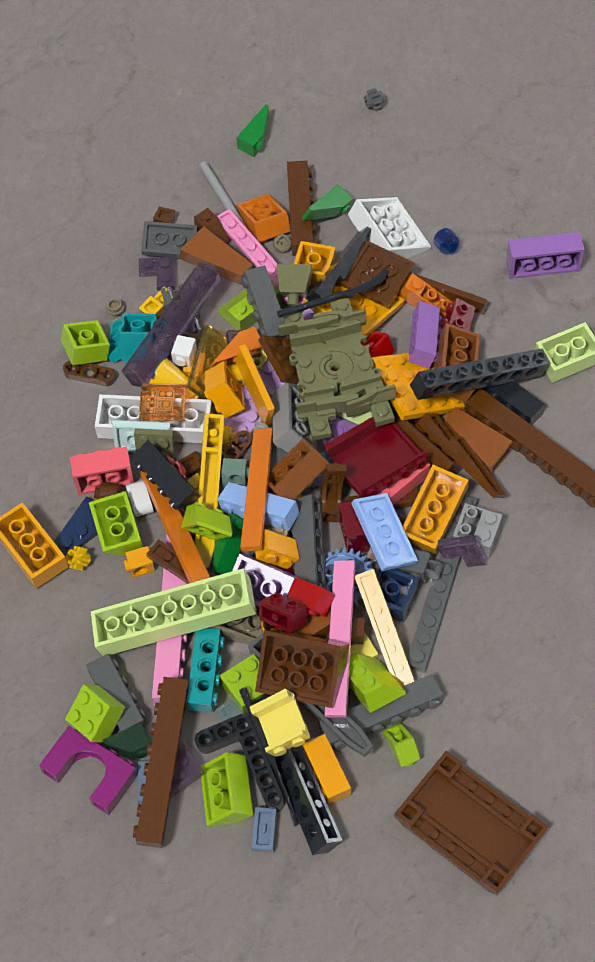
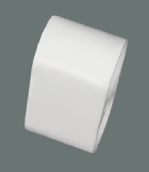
(139, 498)

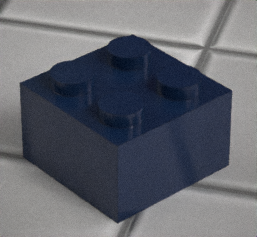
(398, 591)

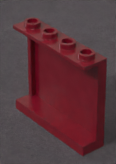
(375, 456)

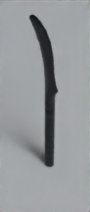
(379, 278)
(260, 733)

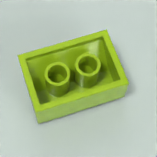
(239, 312)
(115, 524)
(372, 682)
(226, 790)

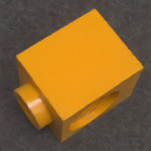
(138, 562)

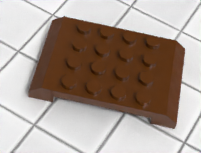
(470, 824)

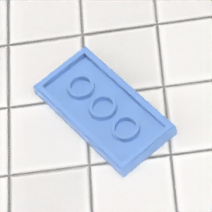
(384, 532)

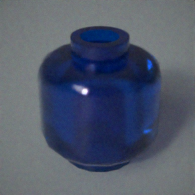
(446, 241)

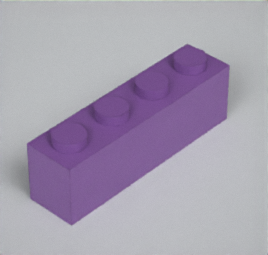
(424, 334)

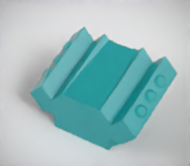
(128, 334)

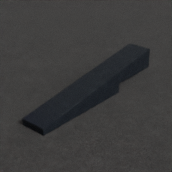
(339, 269)

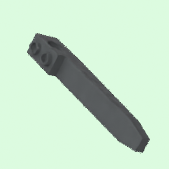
(342, 727)

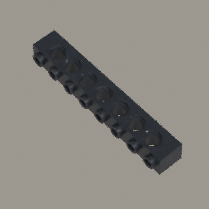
(479, 374)
(307, 799)

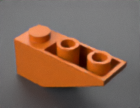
(418, 290)
(248, 337)

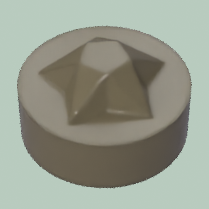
(281, 243)

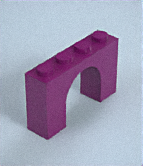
(75, 746)

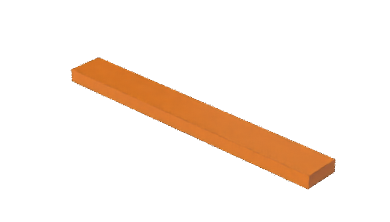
(257, 490)
(180, 538)

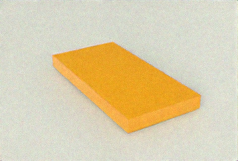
(255, 385)

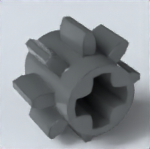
(374, 99)

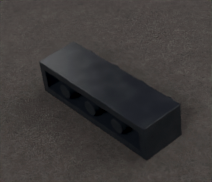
(517, 400)
(166, 476)

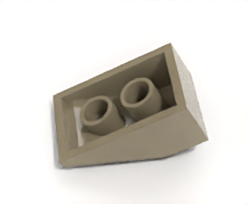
(242, 630)

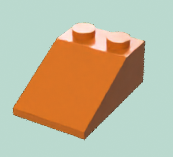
(264, 217)

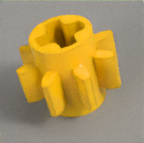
(78, 558)

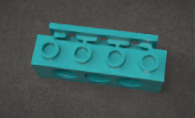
(205, 641)

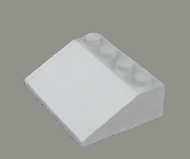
(389, 226)

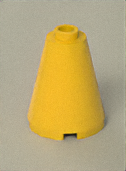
(170, 374)

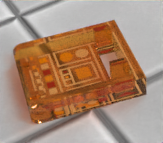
(158, 402)

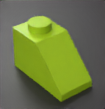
(401, 745)

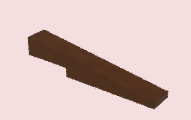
(461, 452)

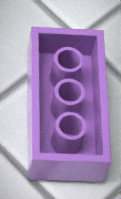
(544, 255)

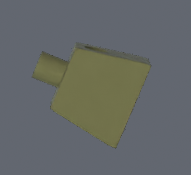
(294, 281)

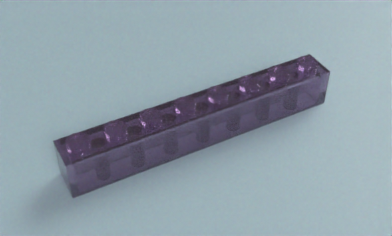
(171, 323)

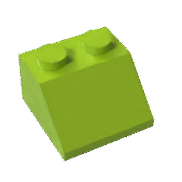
(207, 522)

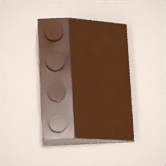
(303, 665)

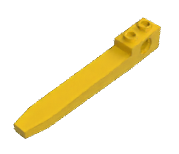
(210, 477)

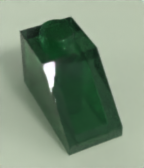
(129, 742)

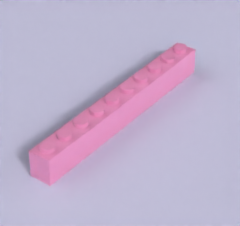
(169, 651)

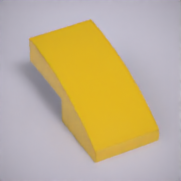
(154, 304)

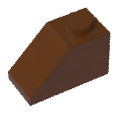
(212, 223)

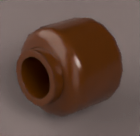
(106, 489)

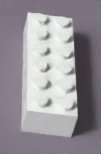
(127, 409)

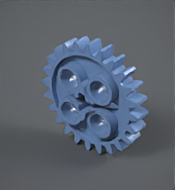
(361, 566)

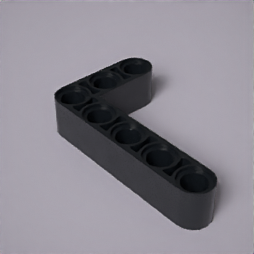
(252, 754)

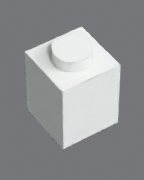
(183, 351)

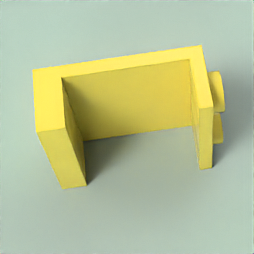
(281, 722)

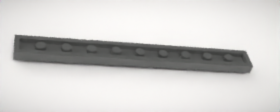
(435, 602)

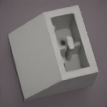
(481, 523)

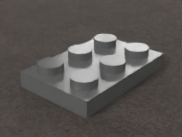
(166, 238)

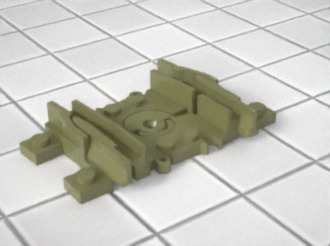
(331, 342)

